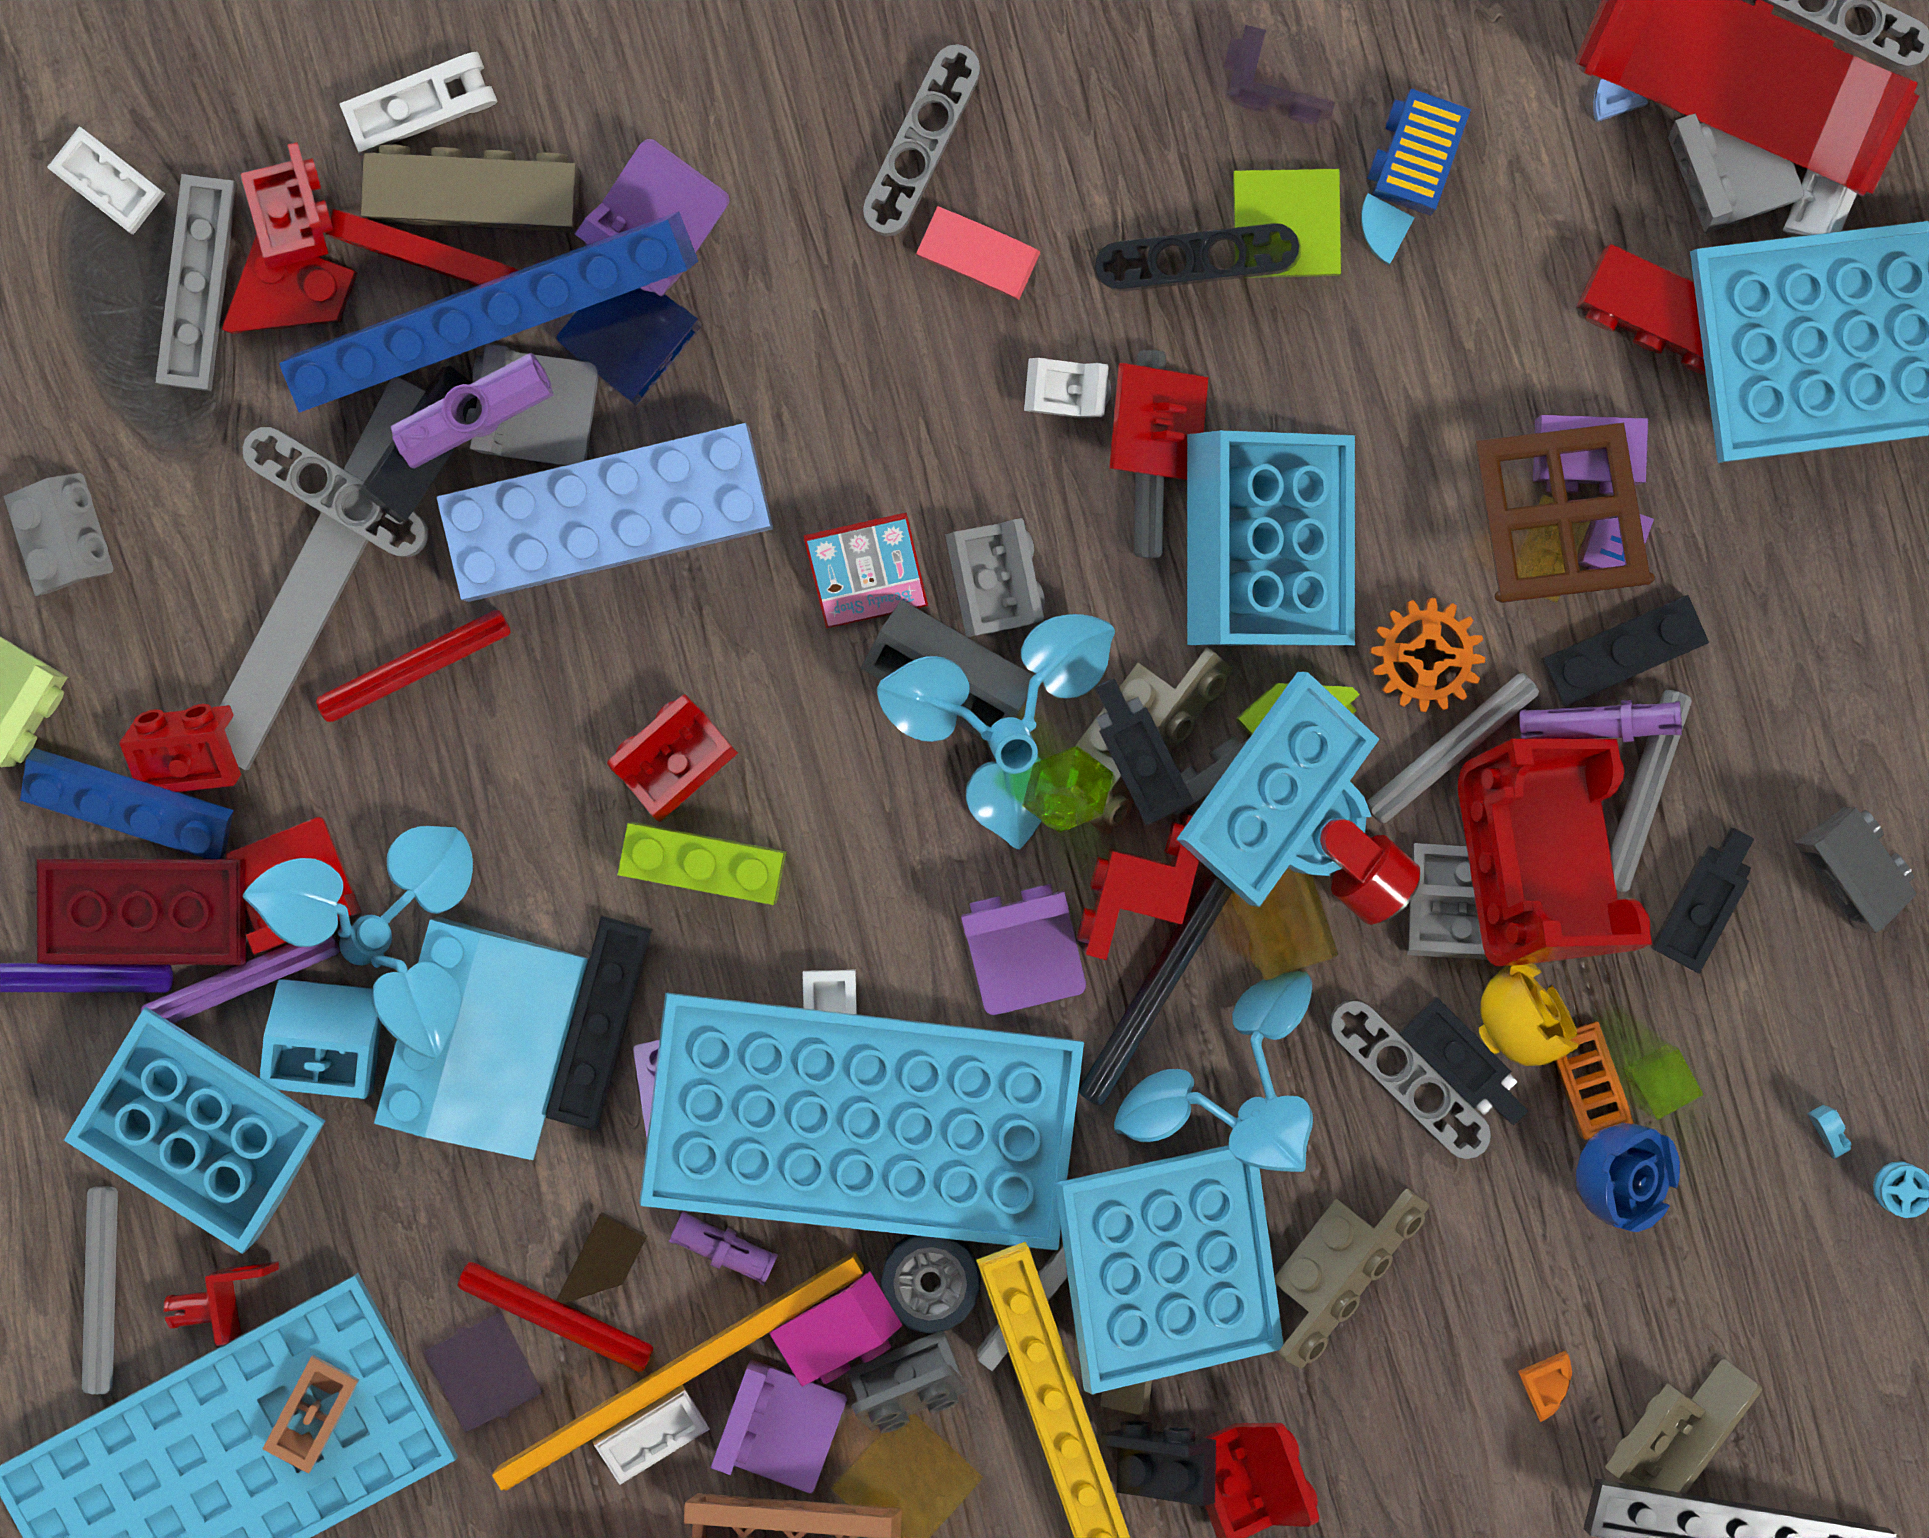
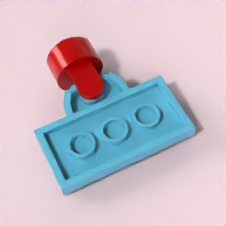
(1296, 809)

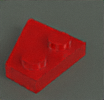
(288, 295)

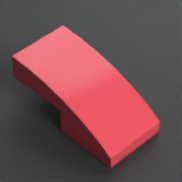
(978, 252)

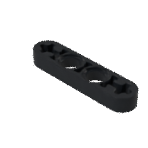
(1197, 250)

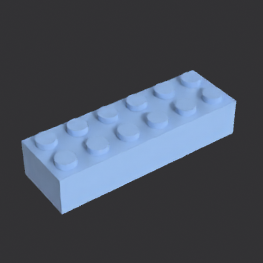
(605, 512)

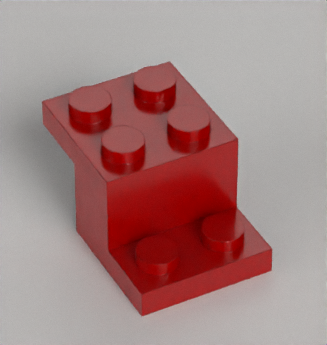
(1139, 887)

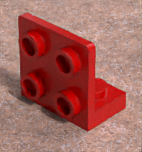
(301, 841)

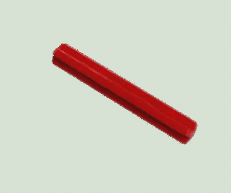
(413, 666)
(555, 1316)

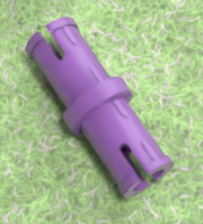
(723, 1248)

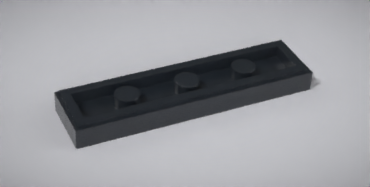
(599, 1023)

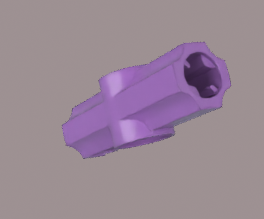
(442, 423)

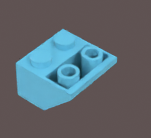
(321, 1039)

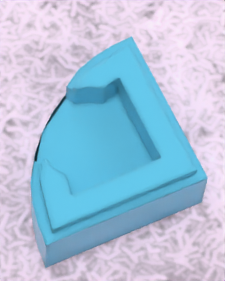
(1383, 227)
(1830, 1129)

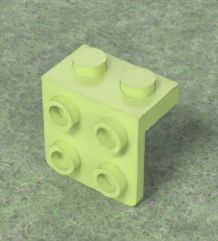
(26, 696)

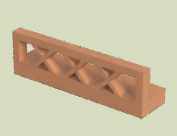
(790, 1517)

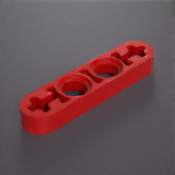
(415, 249)

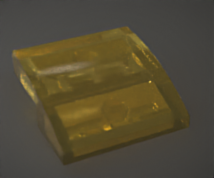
(909, 1472)

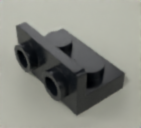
(1165, 1463)

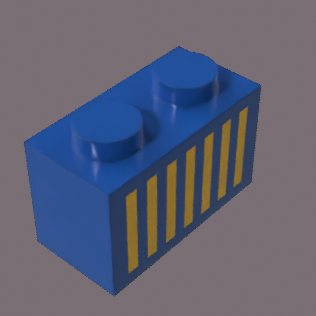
(1419, 151)

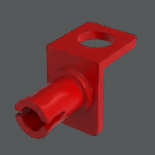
(217, 1304)

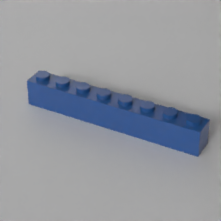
(489, 312)

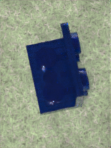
(630, 339)

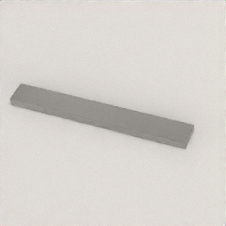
(309, 591)

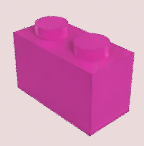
(838, 1330)

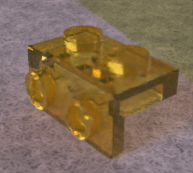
(1287, 927)

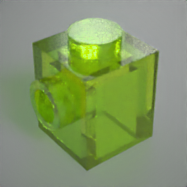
(1067, 789)

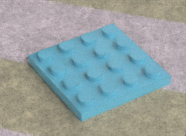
(1168, 1268)

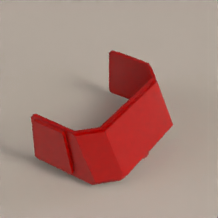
(1755, 81)

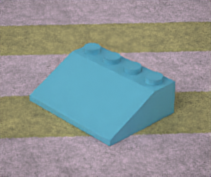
(1270, 539)
(504, 1051)
(195, 1131)

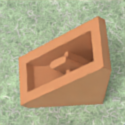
(300, 1449)

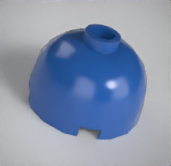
(1627, 1175)

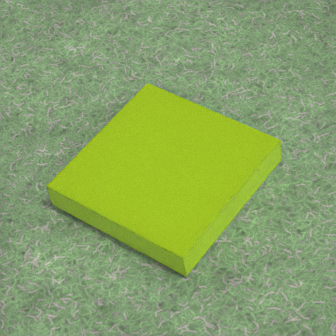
(1300, 200)

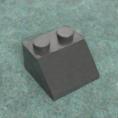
(1858, 869)

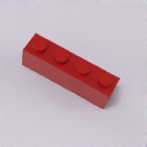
(1645, 302)

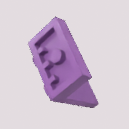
(780, 1427)

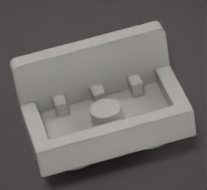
(58, 532)
(995, 577)

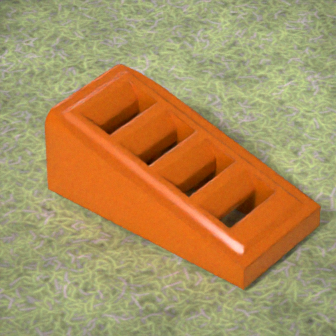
(1615, 1094)

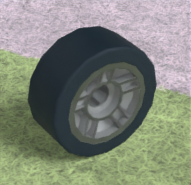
(951, 1298)

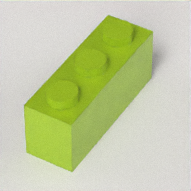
(702, 863)

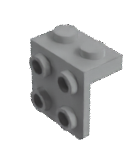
(550, 431)

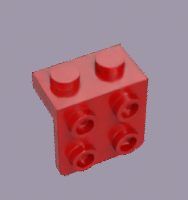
(1259, 1481)

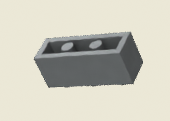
(995, 684)

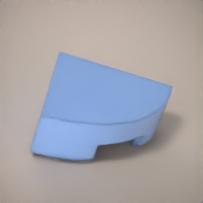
(1614, 100)

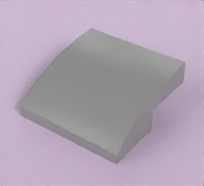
(1444, 906)

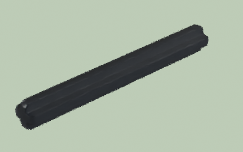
(1155, 990)

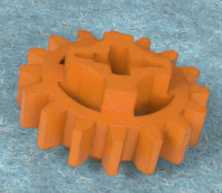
(1430, 630)

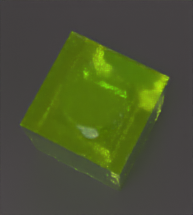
(1663, 1081)

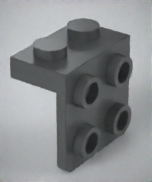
(907, 1382)

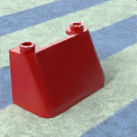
(1545, 851)

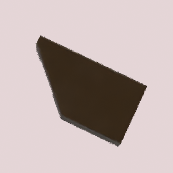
(603, 1259)

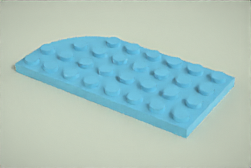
(190, 1445)

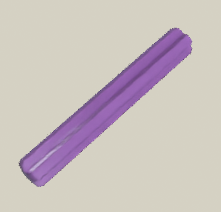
(241, 979)

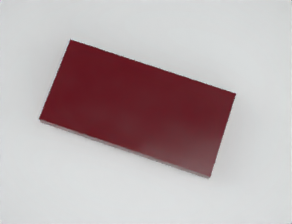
(141, 911)

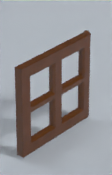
(1562, 512)

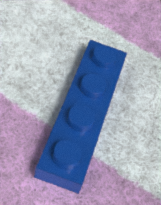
(126, 805)

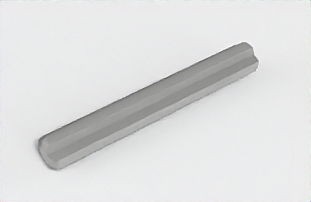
(1452, 747)
(1644, 798)
(99, 1290)

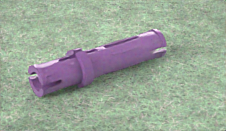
(1603, 722)

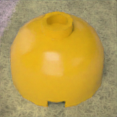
(1525, 1019)

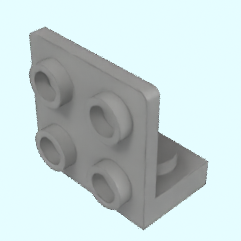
(1730, 176)

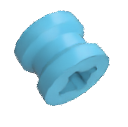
(1911, 1191)

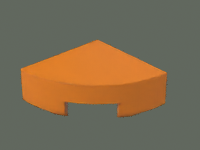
(1547, 1383)

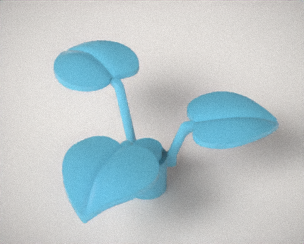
(928, 693)
(302, 909)
(1269, 1130)

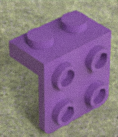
(652, 188)
(1024, 950)

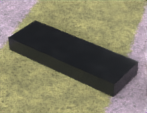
(395, 484)

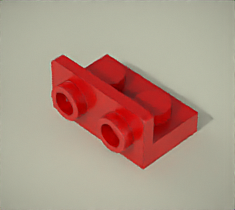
(182, 748)

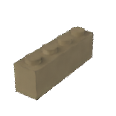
(471, 191)

